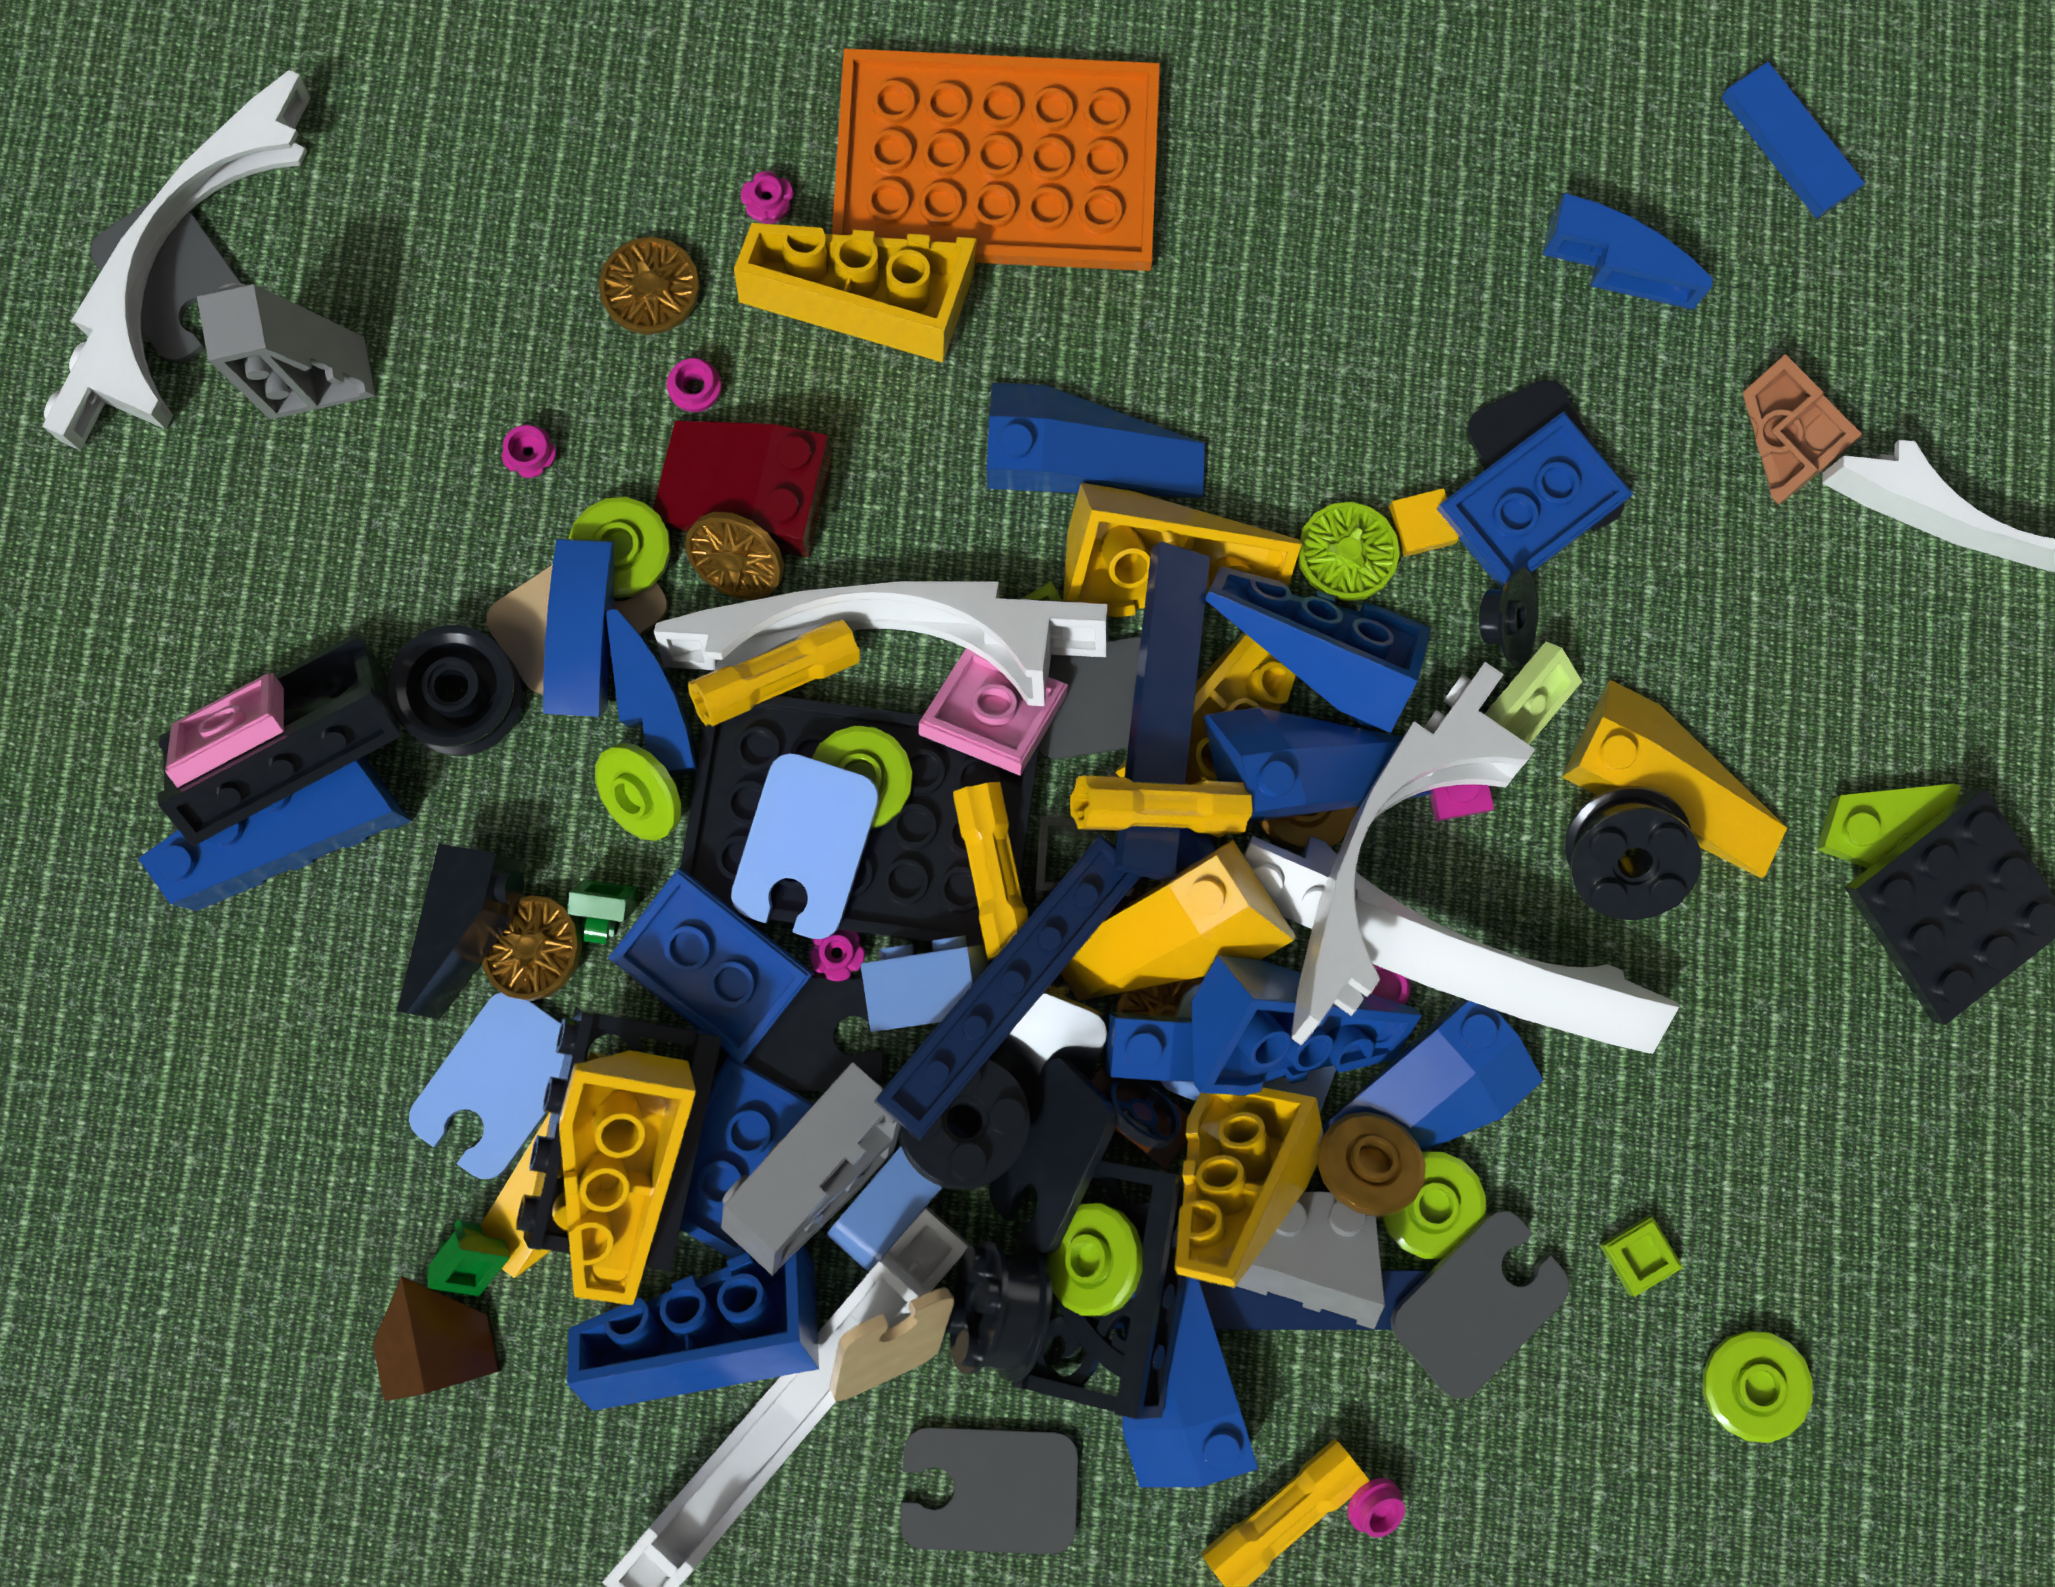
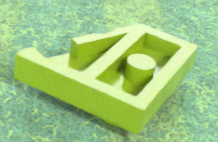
(1873, 823)

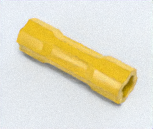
(741, 686)
(1121, 803)
(992, 864)
(1254, 1543)

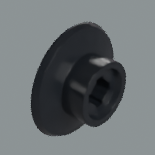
(1511, 616)

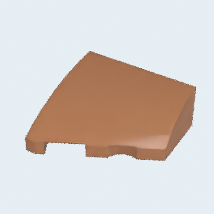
(1795, 427)

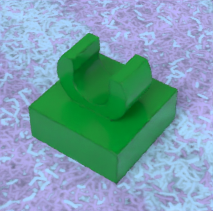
(603, 906)
(466, 1260)

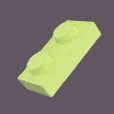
(1536, 693)

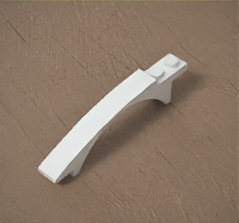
(112, 360)
(1914, 493)
(1008, 633)
(1446, 752)
(1572, 999)
(783, 1415)

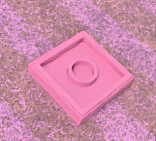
(987, 715)
(225, 729)

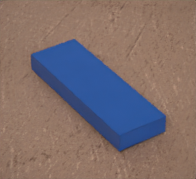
(1792, 140)

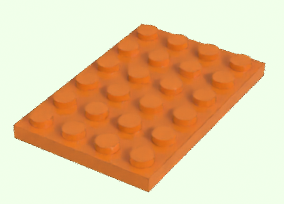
(1004, 150)

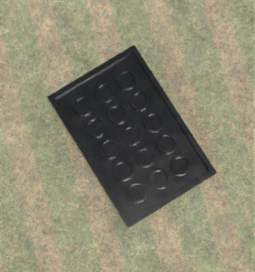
(912, 870)

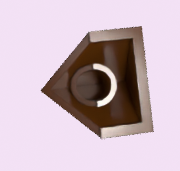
(431, 1343)

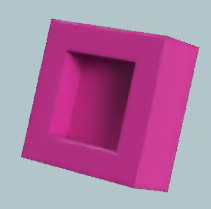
(1460, 801)

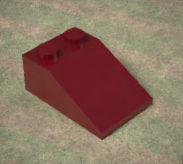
(748, 470)

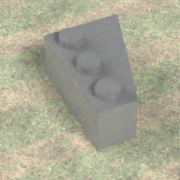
(282, 352)
(811, 1171)
(1323, 1259)

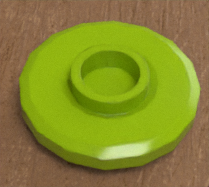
(638, 537)
(1348, 551)
(876, 757)
(637, 791)
(1443, 1210)
(1097, 1261)
(1757, 1386)

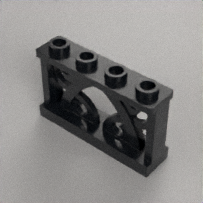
(331, 718)
(574, 1041)
(1147, 1353)

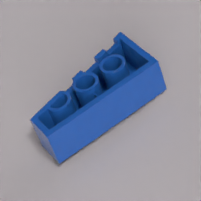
(282, 837)
(700, 1335)

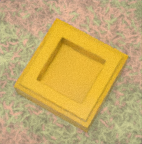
(1420, 523)

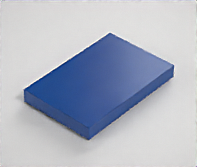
(1534, 500)
(710, 964)
(740, 1127)

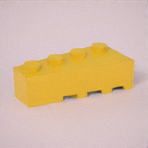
(860, 284)

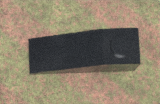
(462, 917)

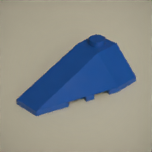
(1060, 440)
(1350, 657)
(1296, 761)
(1247, 1024)
(1450, 1077)
(1201, 1423)

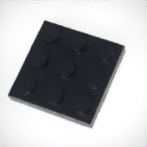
(1957, 905)

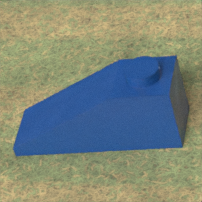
(1149, 1047)

